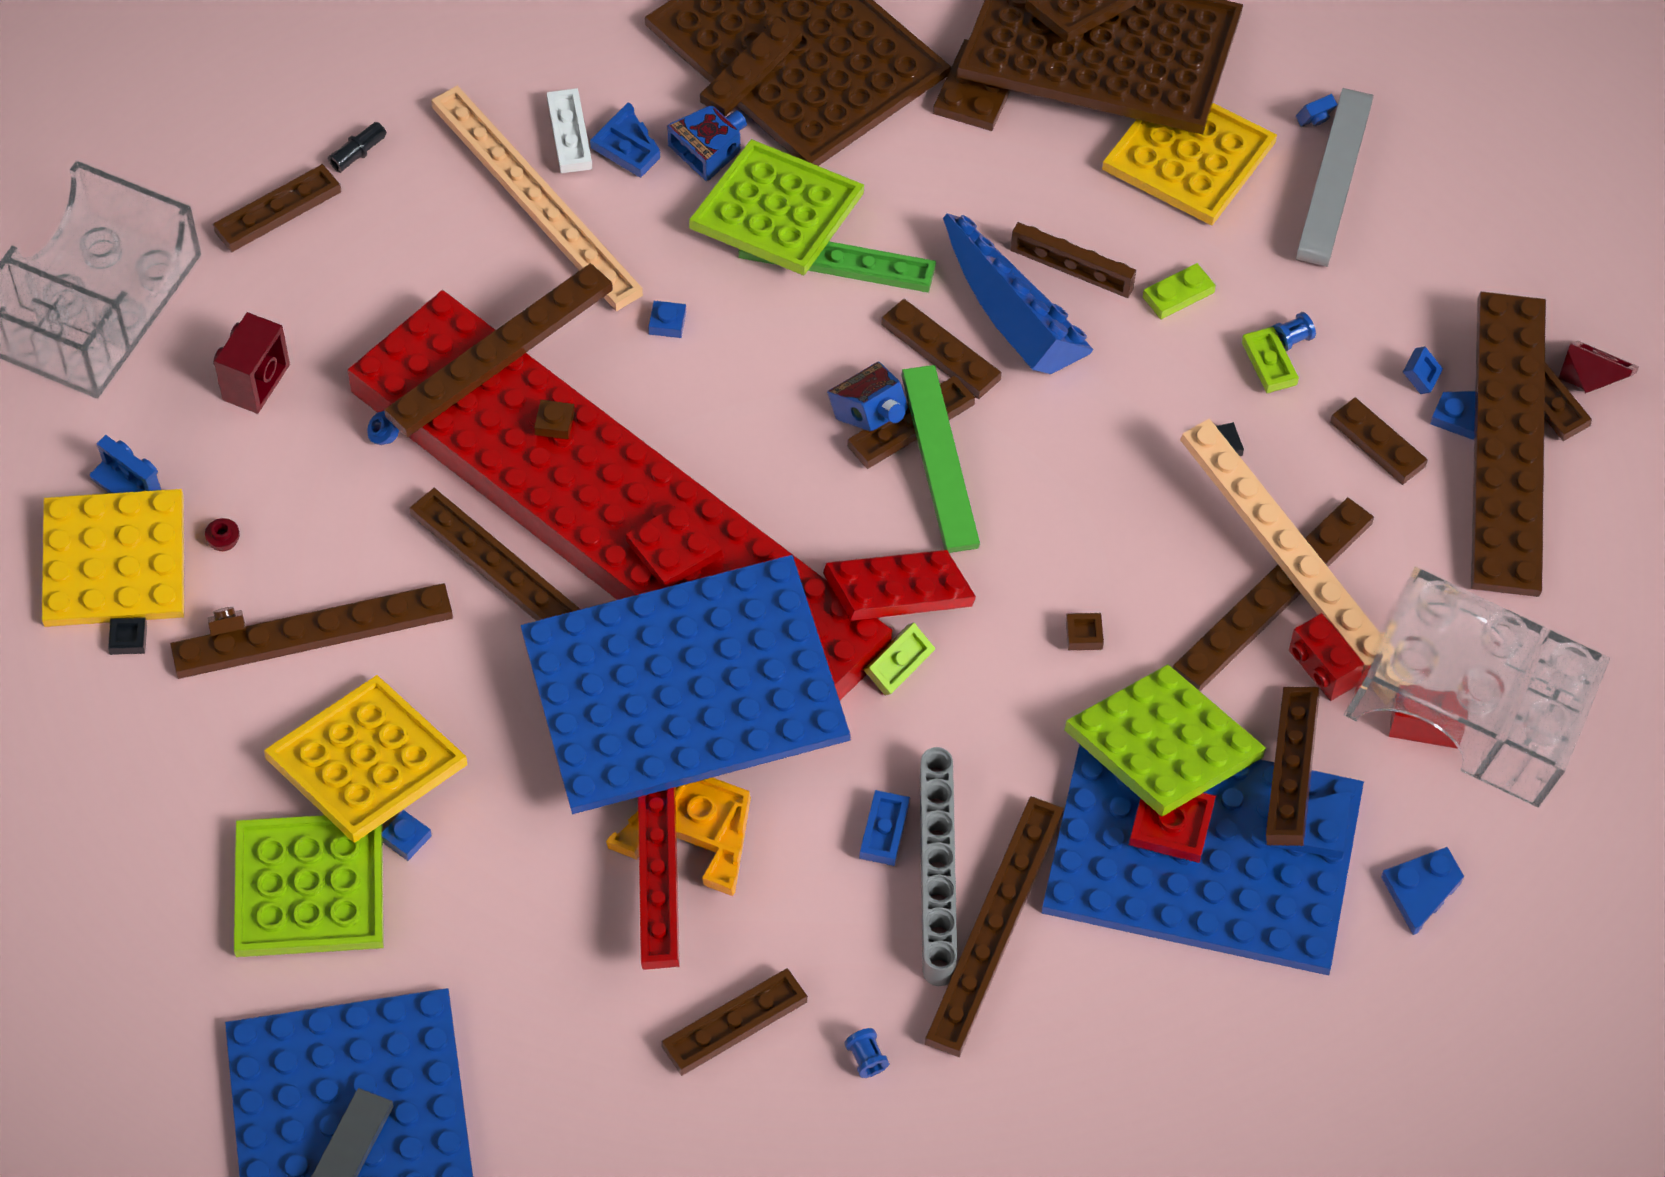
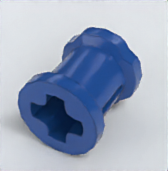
(1295, 330)
(866, 1052)

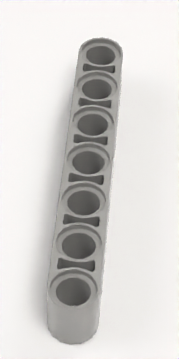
(1334, 177)
(938, 880)

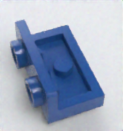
(122, 470)

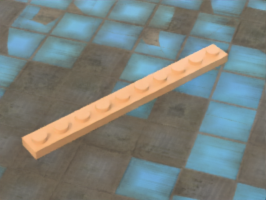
(534, 194)
(1280, 537)

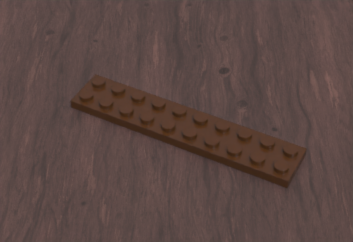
(1509, 445)

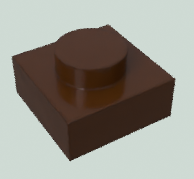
(554, 419)
(226, 621)
(1084, 631)

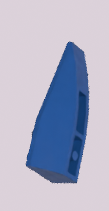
(1014, 304)

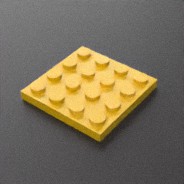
(1191, 168)
(113, 557)
(365, 758)

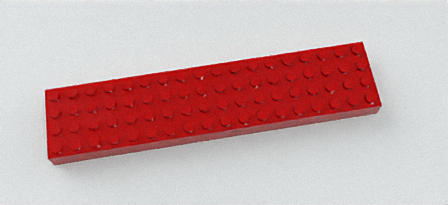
(581, 489)

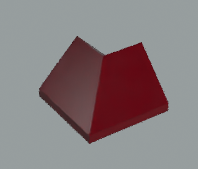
(1593, 368)

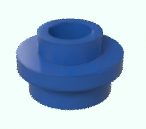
(381, 430)

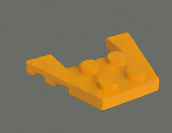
(708, 816)

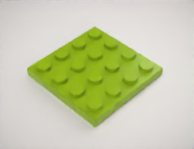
(777, 207)
(1164, 739)
(306, 888)

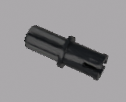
(357, 147)

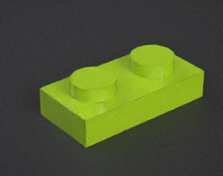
(1179, 291)
(1270, 360)
(899, 659)

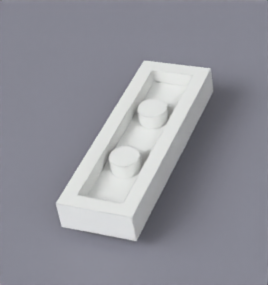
(569, 130)

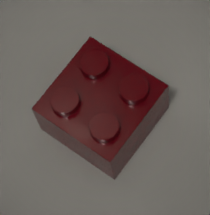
(251, 362)

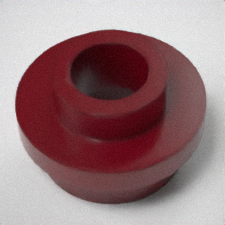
(225, 541)

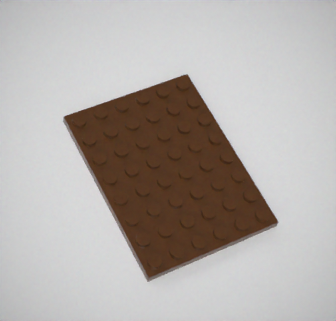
(1143, 64)
(831, 87)

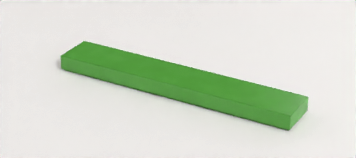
(870, 266)
(940, 459)

